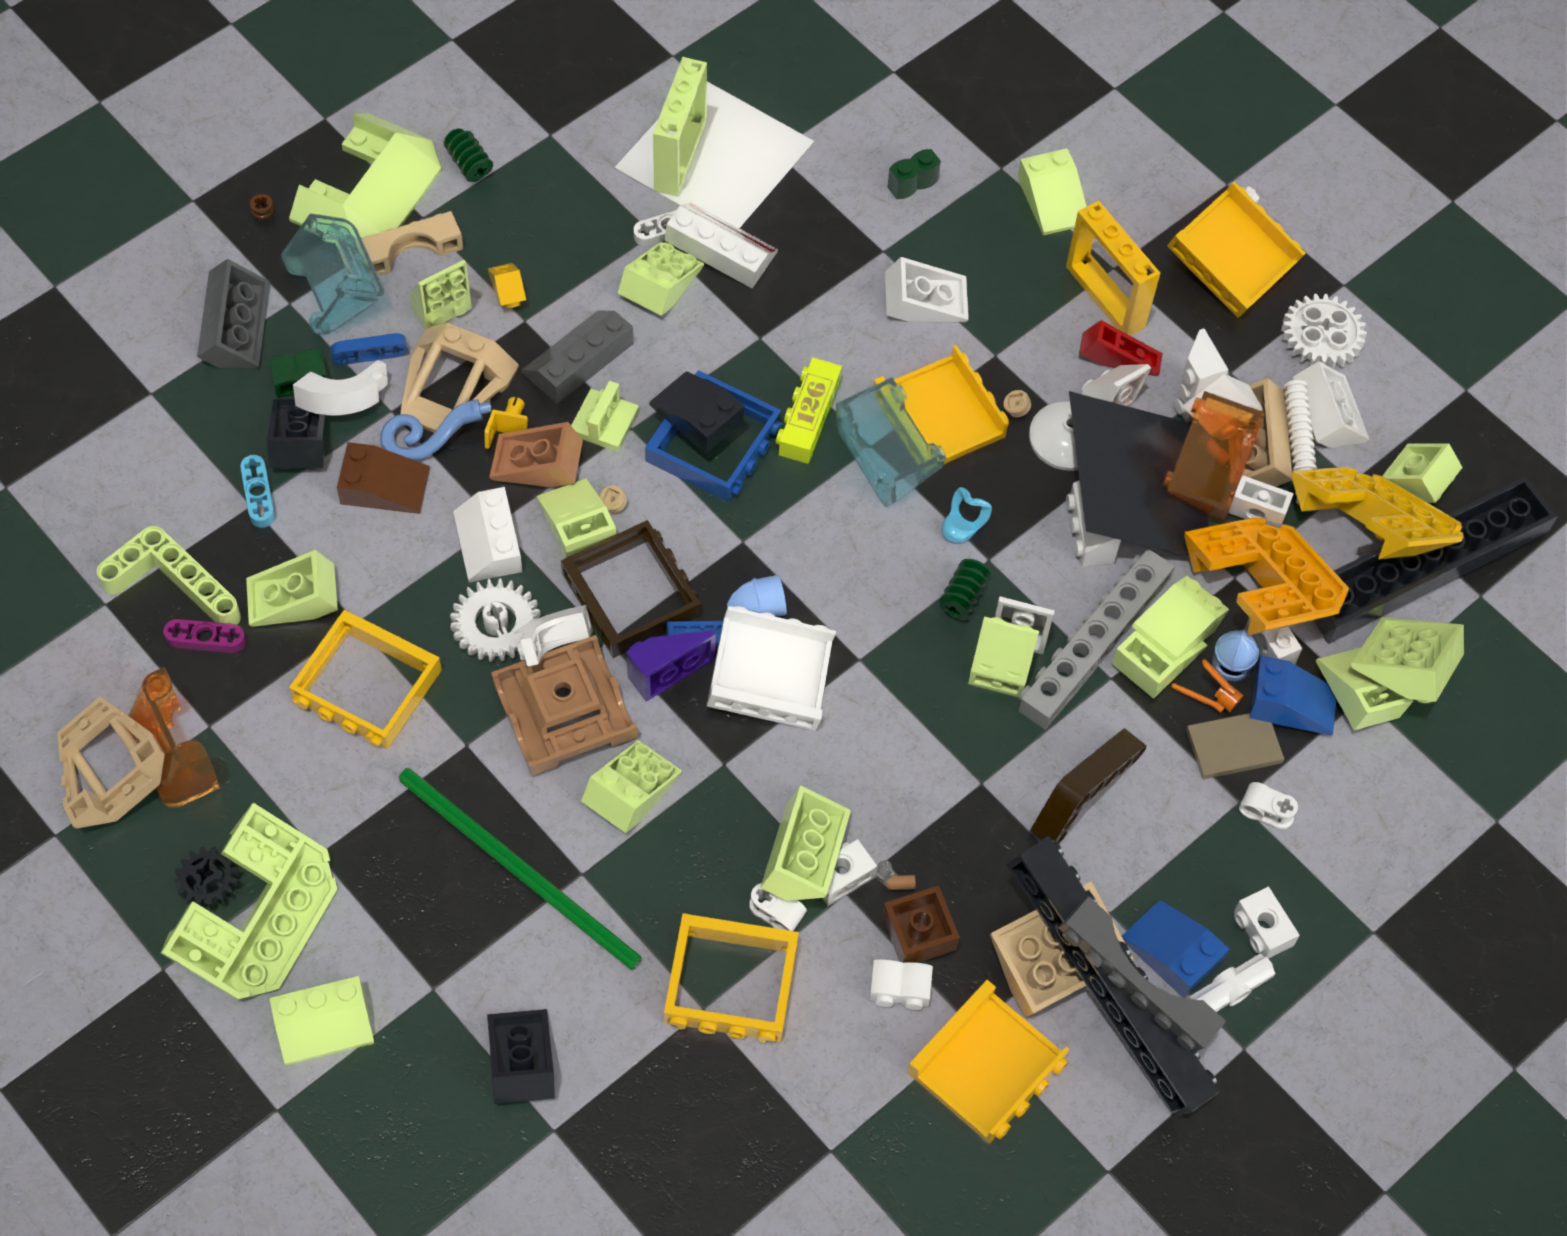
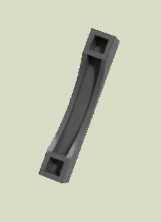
(1094, 933)

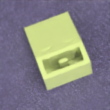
(659, 277)
(442, 296)
(576, 517)
(1003, 656)
(1149, 665)
(1359, 696)
(630, 785)

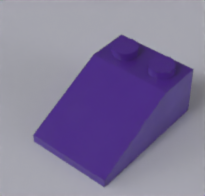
(668, 660)

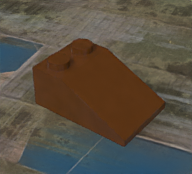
(381, 479)

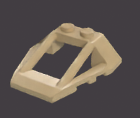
(483, 352)
(105, 806)

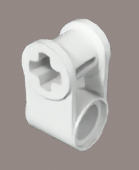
(1265, 806)
(776, 911)

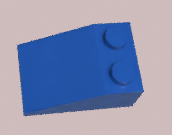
(1291, 697)
(1176, 947)

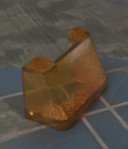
(1214, 454)
(186, 766)

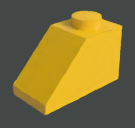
(507, 285)

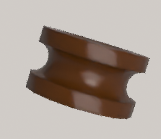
(261, 199)

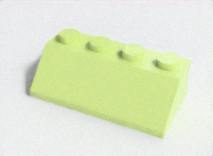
(806, 847)

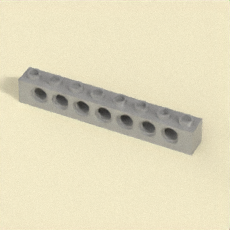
(1044, 708)

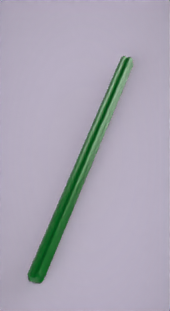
(520, 869)

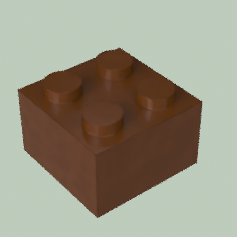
(920, 926)

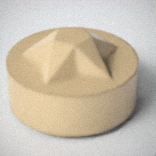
(1017, 403)
(613, 498)

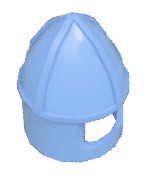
(761, 596)
(1236, 653)

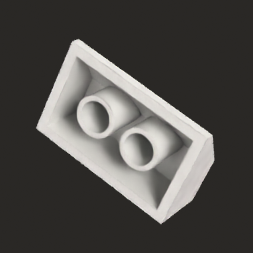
(1201, 370)
(1332, 407)
(487, 536)
(1090, 547)

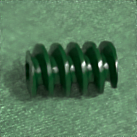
(468, 154)
(964, 588)

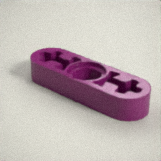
(212, 644)

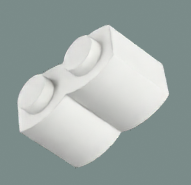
(901, 983)

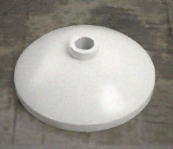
(1052, 437)

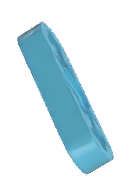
(265, 498)

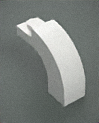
(341, 396)
(552, 631)

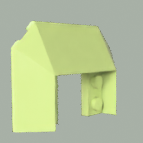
(391, 187)
(278, 925)

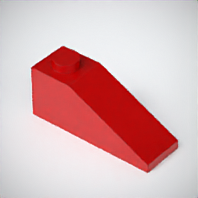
(1114, 348)

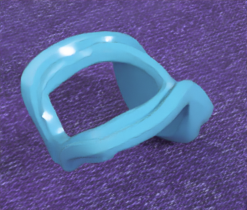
(958, 529)

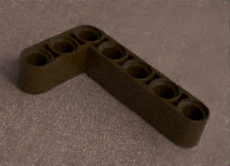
(1085, 783)

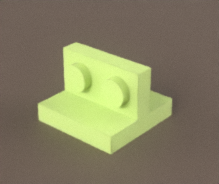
(605, 417)

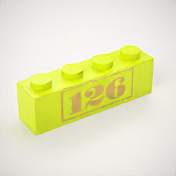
(809, 411)

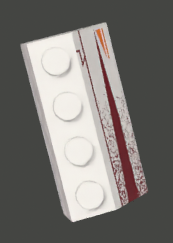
(719, 243)

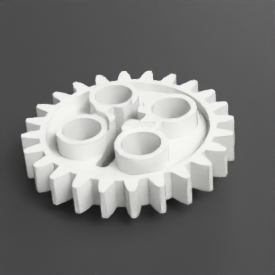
(1331, 326)

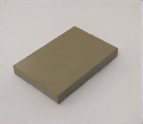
(1233, 745)

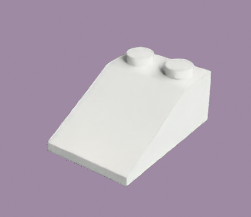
(925, 293)
(1027, 614)

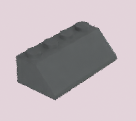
(233, 317)
(580, 354)

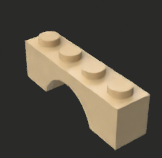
(435, 233)

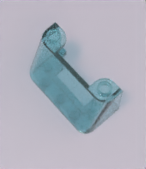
(337, 269)
(887, 441)

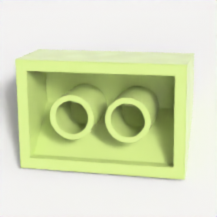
(321, 1020)

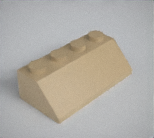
(1270, 453)

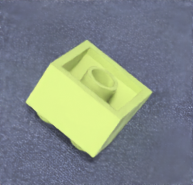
(1424, 470)

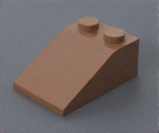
(538, 456)

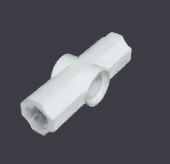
(1236, 983)

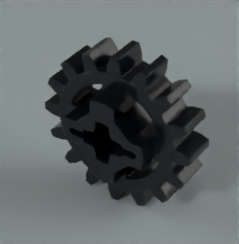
(199, 869)

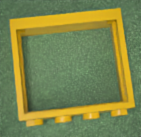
(1126, 314)
(382, 640)
(740, 934)

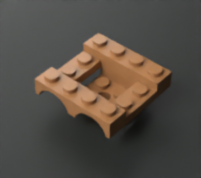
(533, 706)

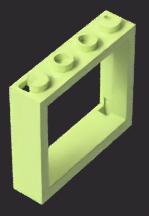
(682, 107)

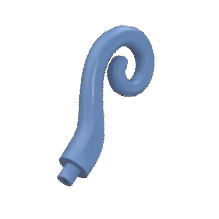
(459, 416)

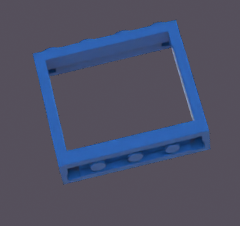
(754, 409)

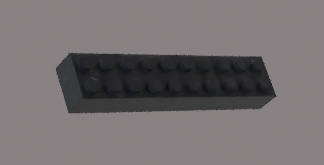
(1489, 529)
(1171, 1069)

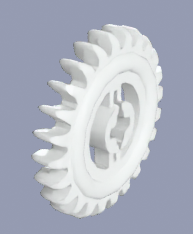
(496, 601)

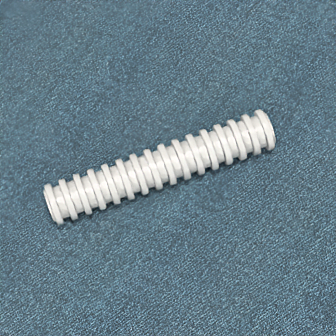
(1299, 425)

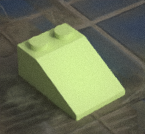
(1052, 190)
(292, 591)
(1181, 618)

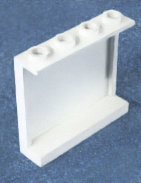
(771, 668)

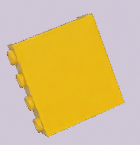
(1236, 249)
(952, 406)
(987, 1064)

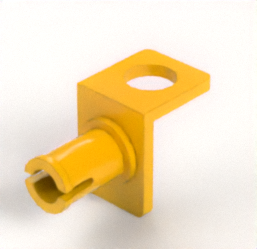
(506, 421)

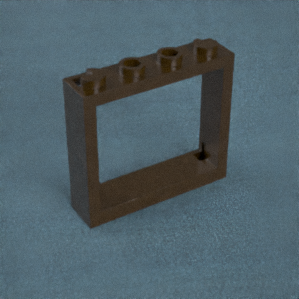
(610, 548)

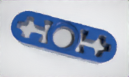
(354, 351)

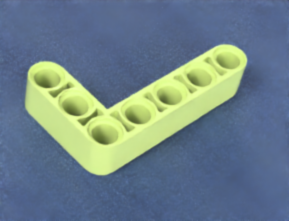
(178, 570)

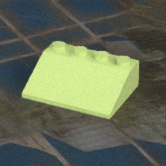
(1411, 656)

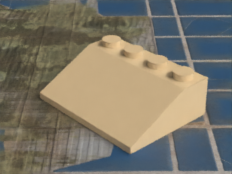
(1036, 963)

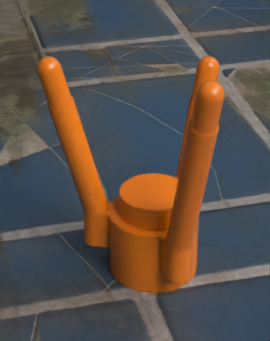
(1227, 695)

